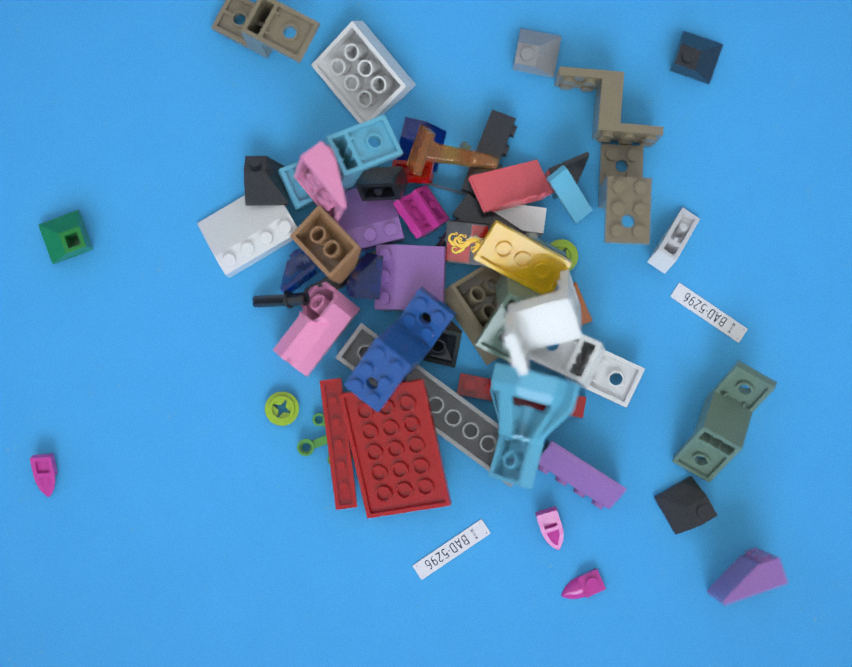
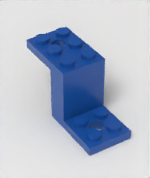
(399, 349)

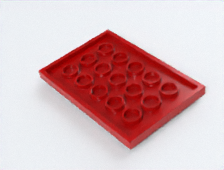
(396, 452)

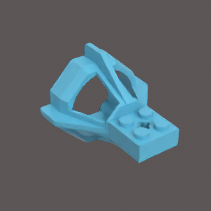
(523, 427)

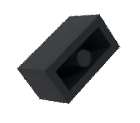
(382, 183)

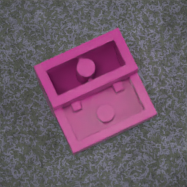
(421, 212)

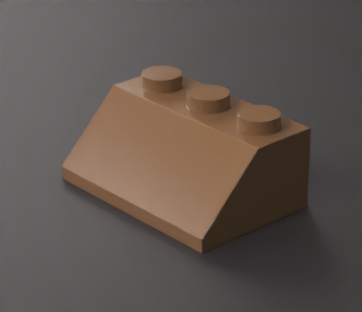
(327, 245)

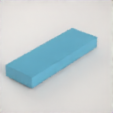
(569, 194)

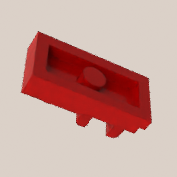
(426, 175)

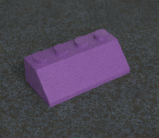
(580, 475)

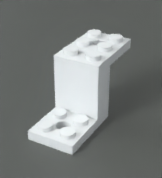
(542, 322)
(591, 366)

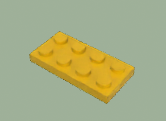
(521, 259)

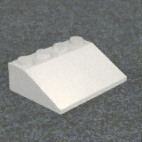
(362, 73)
(246, 234)

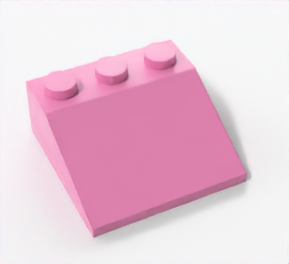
(321, 180)

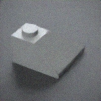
(537, 53)

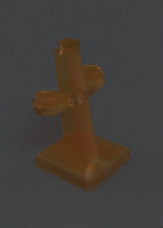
(427, 150)

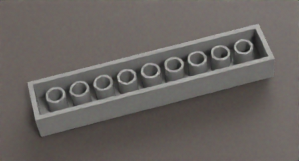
(452, 415)

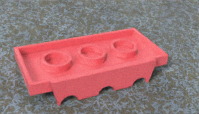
(510, 186)

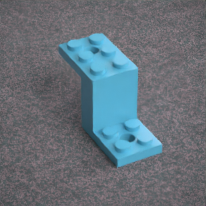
(351, 154)

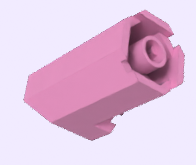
(316, 328)

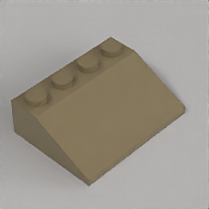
(474, 303)

